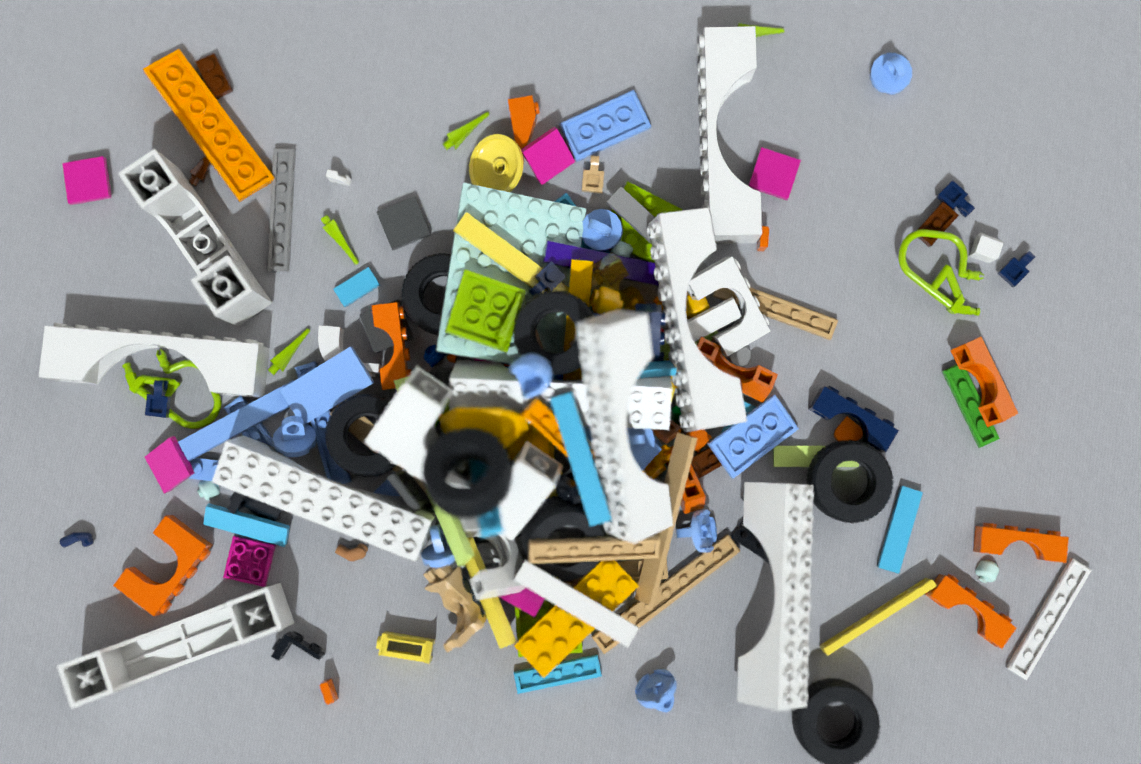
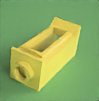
(426, 643)

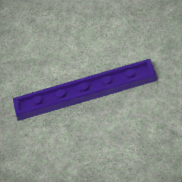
(562, 255)

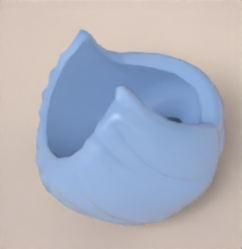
(533, 374)

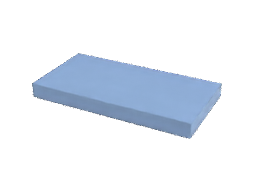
(605, 125)
(327, 385)
(749, 441)

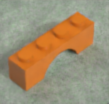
(389, 318)
(754, 381)
(996, 401)
(1045, 546)
(991, 626)

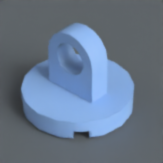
(891, 73)
(602, 230)
(294, 437)
(640, 442)
(702, 531)
(438, 553)
(657, 690)

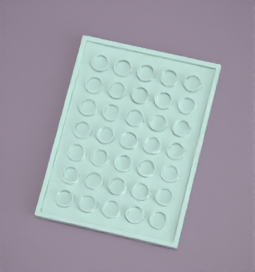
(526, 226)

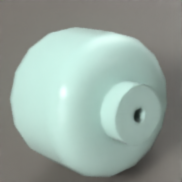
(622, 249)
(208, 490)
(987, 571)

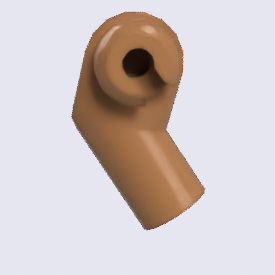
(352, 554)

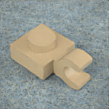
(593, 178)

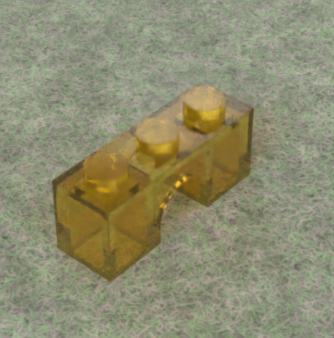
(609, 273)

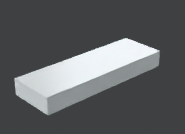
(713, 319)

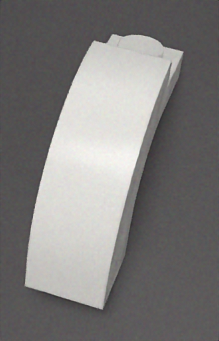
(331, 343)

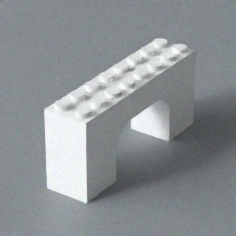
(222, 274)
(410, 430)

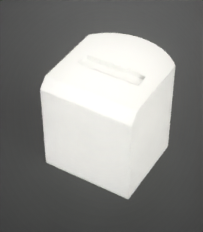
(986, 248)

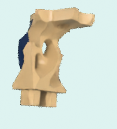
(453, 591)

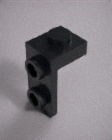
(567, 488)
(258, 507)
(750, 541)
(282, 646)

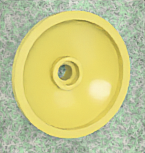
(490, 158)

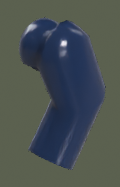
(84, 537)

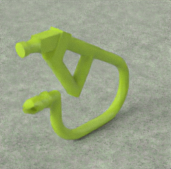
(955, 306)
(137, 385)

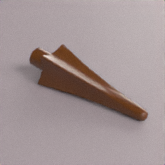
(200, 171)

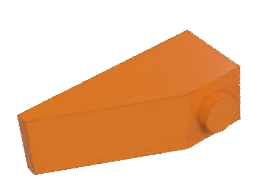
(523, 119)
(693, 495)

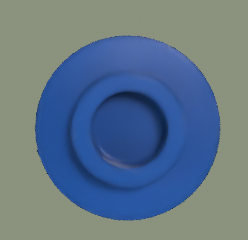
(431, 356)

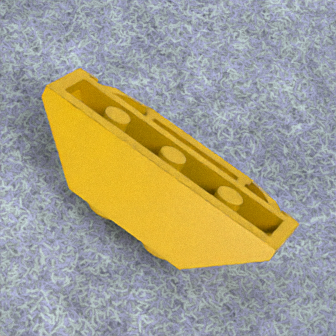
(501, 422)

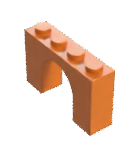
(190, 550)

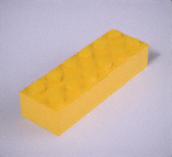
(562, 632)

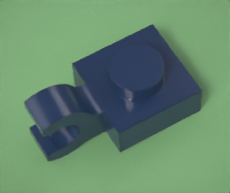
(954, 197)
(1016, 269)
(548, 279)
(157, 403)

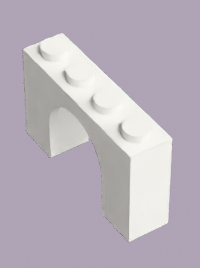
(752, 324)
(499, 580)

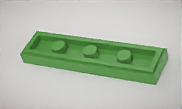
(968, 403)

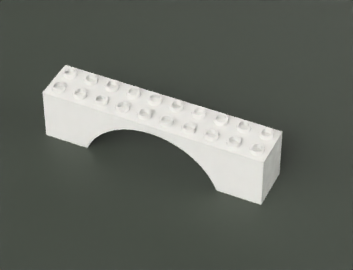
(724, 66)
(88, 353)
(612, 357)
(494, 386)
(704, 392)
(280, 482)
(175, 645)
(777, 667)

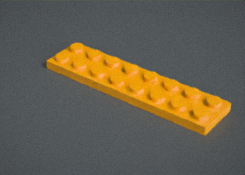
(209, 125)

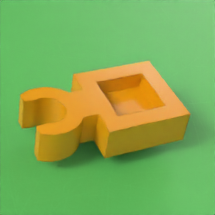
(657, 466)

